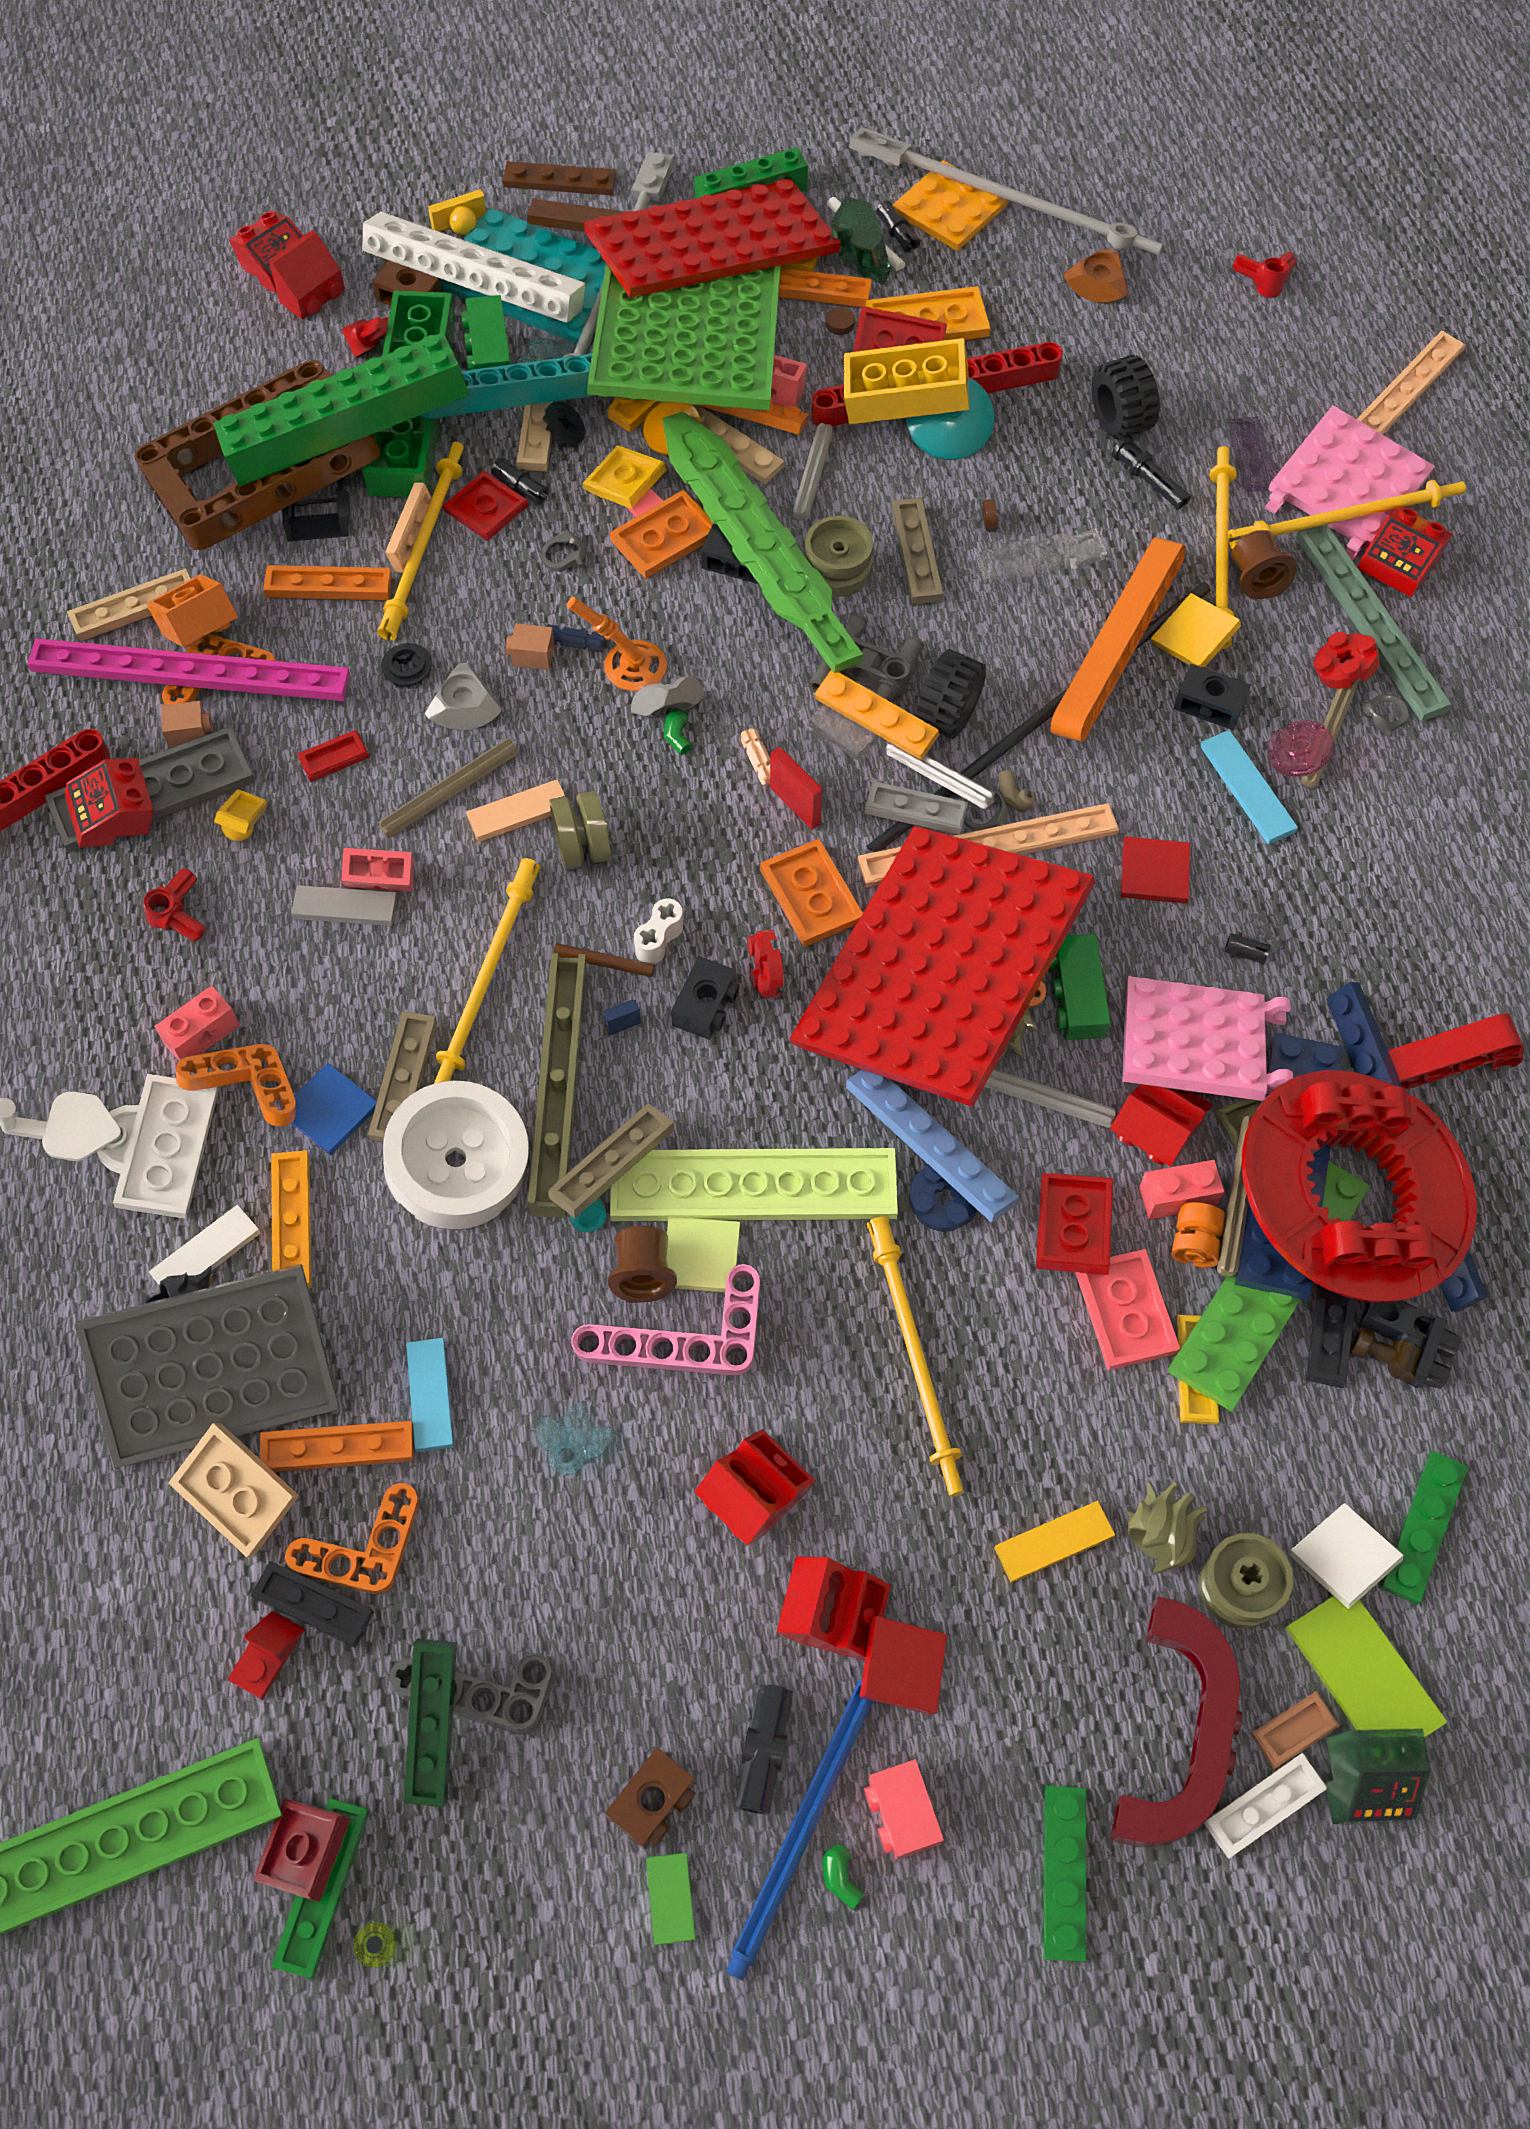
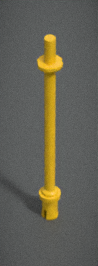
(1222, 474)
(1432, 495)
(395, 608)
(519, 892)
(887, 1255)

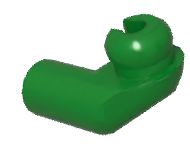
(673, 731)
(836, 1876)

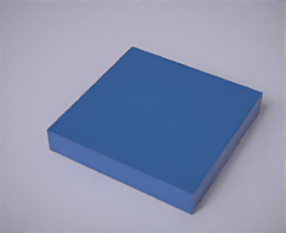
(331, 1108)

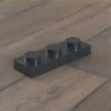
(1330, 1338)
(312, 1604)

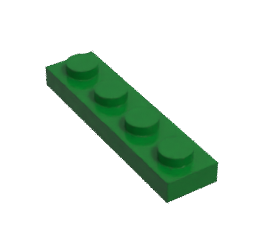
(1425, 1526)
(1064, 1874)
(310, 1920)

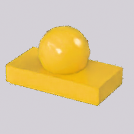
(458, 213)
(240, 815)

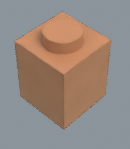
(531, 646)
(184, 722)

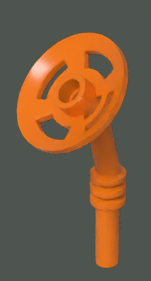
(633, 657)

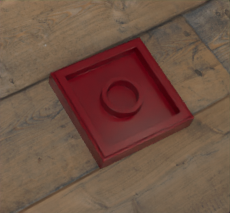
(302, 1850)

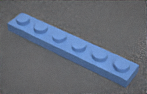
(933, 1144)

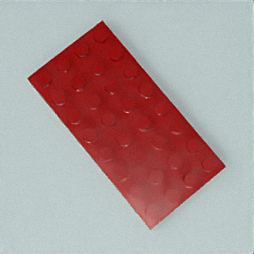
(711, 237)

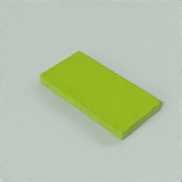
(1363, 1669)

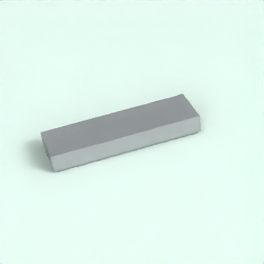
(916, 807)
(344, 905)

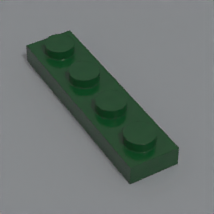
(430, 1722)

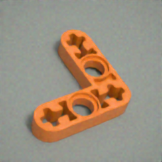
(223, 647)
(247, 1069)
(373, 1556)

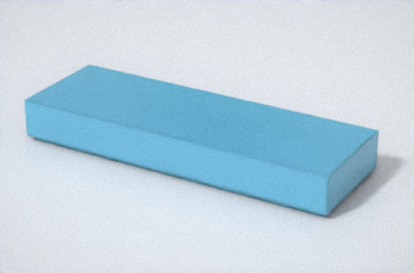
(429, 1395)

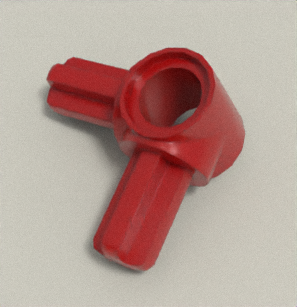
(1269, 274)
(365, 334)
(171, 898)

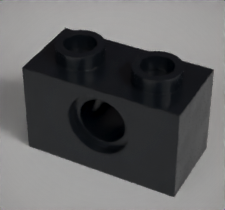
(1212, 696)
(705, 980)

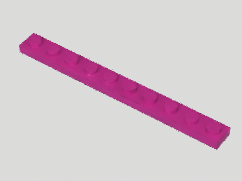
(189, 669)

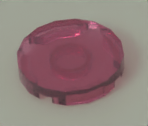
(1300, 748)

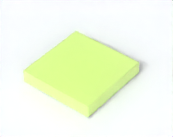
(702, 1252)

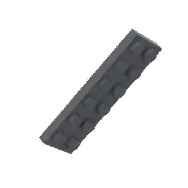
(176, 779)

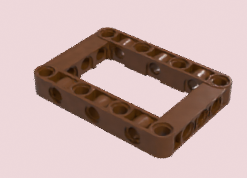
(239, 507)

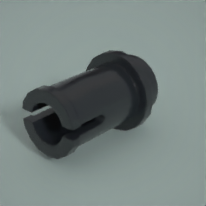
(1246, 948)

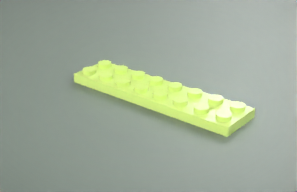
(758, 1185)

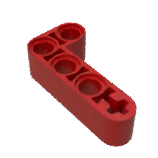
(1458, 1050)

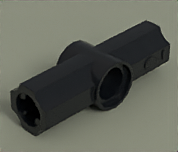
(764, 1749)

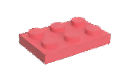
(1128, 1312)

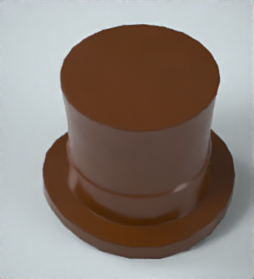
(1263, 566)
(642, 1265)

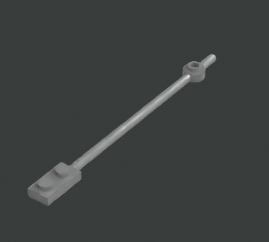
(895, 152)
(647, 187)

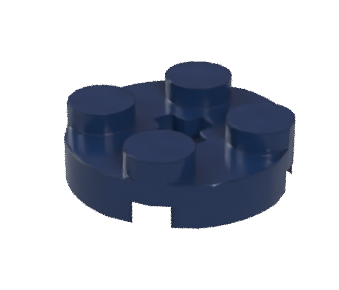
(927, 1206)

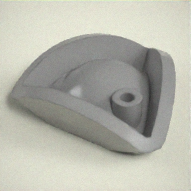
(655, 697)
(463, 701)

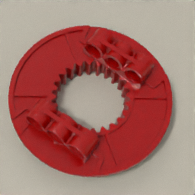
(1408, 1140)

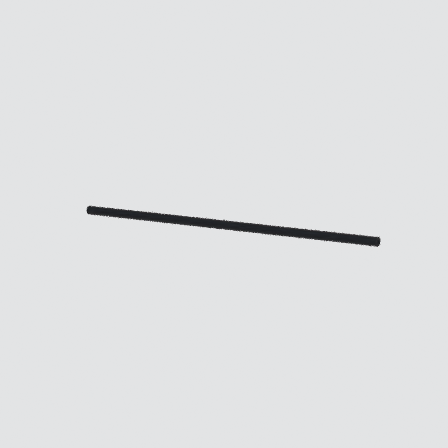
(1022, 731)

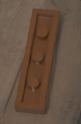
(559, 178)

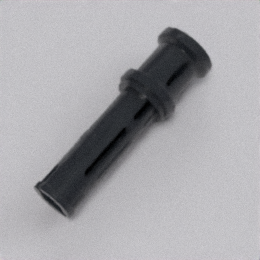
(1141, 464)

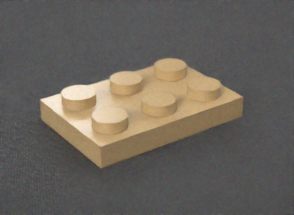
(233, 1489)

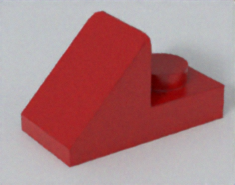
(268, 1650)

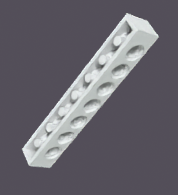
(473, 266)

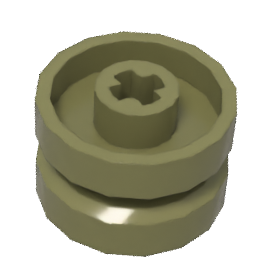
(841, 553)
(585, 829)
(1261, 1565)

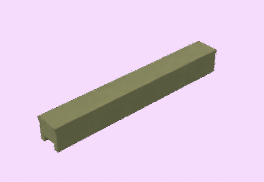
(557, 1082)

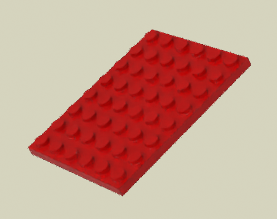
(943, 964)

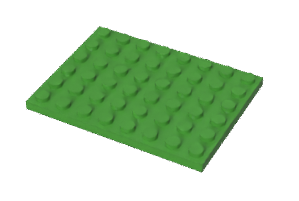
(689, 342)

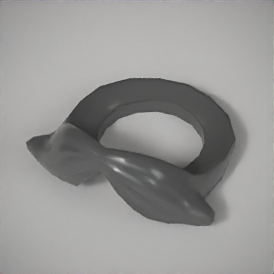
(573, 558)
(1381, 723)
(997, 820)

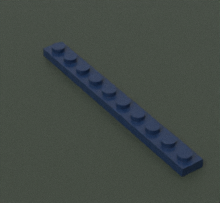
(1371, 1058)

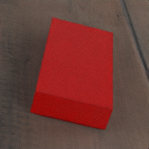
(333, 755)

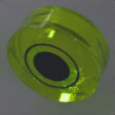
(375, 1945)

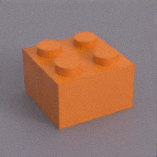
(192, 611)

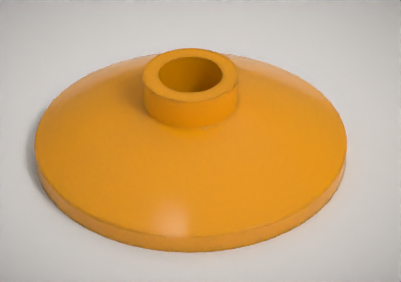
(653, 425)

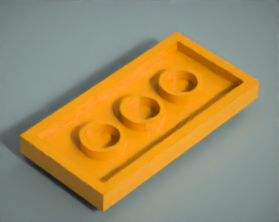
(958, 308)

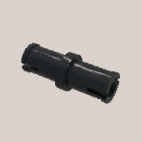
(897, 226)
(520, 481)

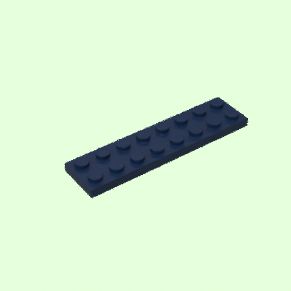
(1260, 1263)

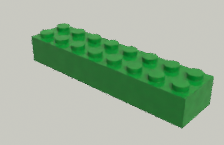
(341, 409)
(409, 446)

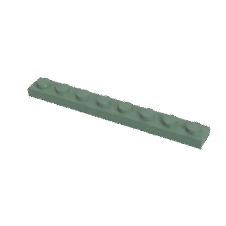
(1373, 620)

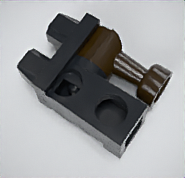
(1415, 1344)

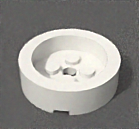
(463, 1120)

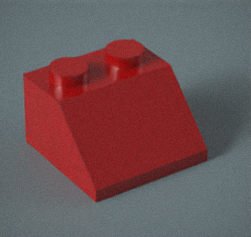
(306, 276)

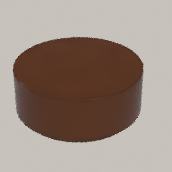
(840, 321)
(989, 514)

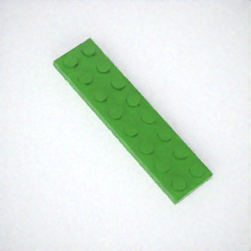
(1245, 1321)
(135, 1834)

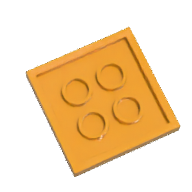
(948, 208)

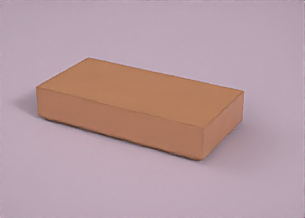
(1295, 1730)

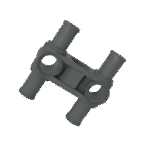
(880, 668)

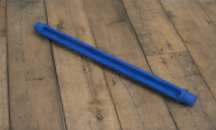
(799, 1835)

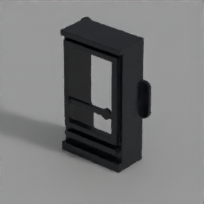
(322, 525)

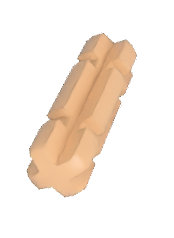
(757, 754)

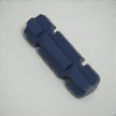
(578, 638)

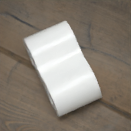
(663, 926)

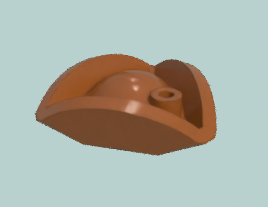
(1099, 277)

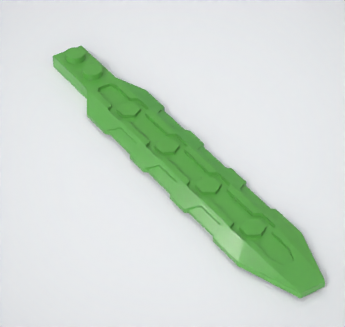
(758, 537)

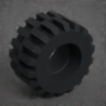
(1125, 396)
(951, 692)

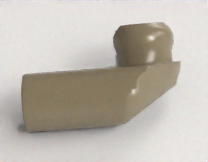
(1017, 799)

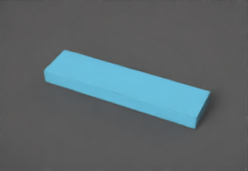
(1249, 787)

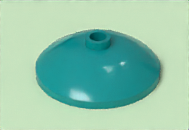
(955, 434)

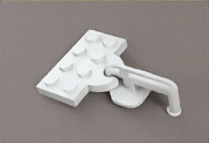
(158, 1145)

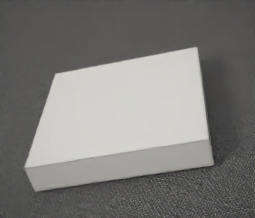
(1346, 1555)

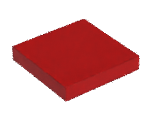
(485, 505)
(795, 787)
(1155, 870)
(903, 1665)

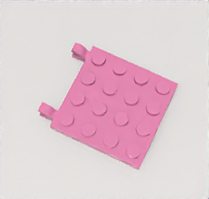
(1344, 467)
(1200, 1038)

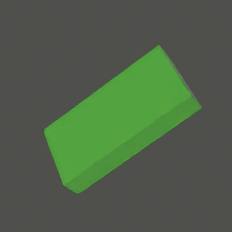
(670, 1899)

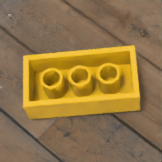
(906, 381)

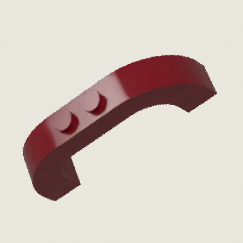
(1200, 1640)

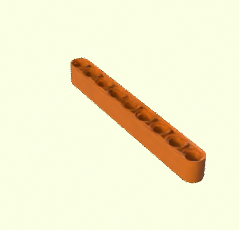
(1117, 640)

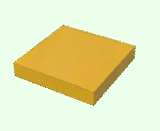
(624, 476)
(1196, 631)

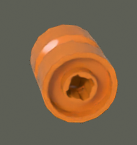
(1199, 1234)

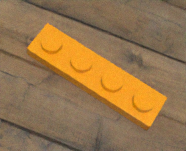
(877, 714)
(291, 1211)

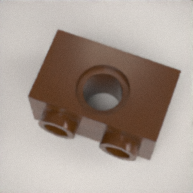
(402, 278)
(656, 1774)

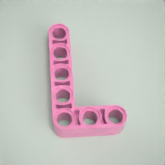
(683, 1342)

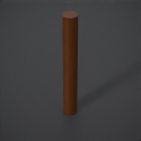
(606, 960)

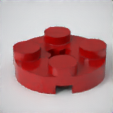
(1341, 647)
(770, 972)

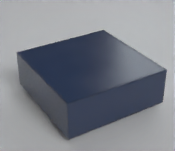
(622, 1017)

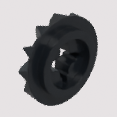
(570, 419)
(403, 654)

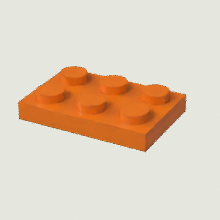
(663, 534)
(811, 892)

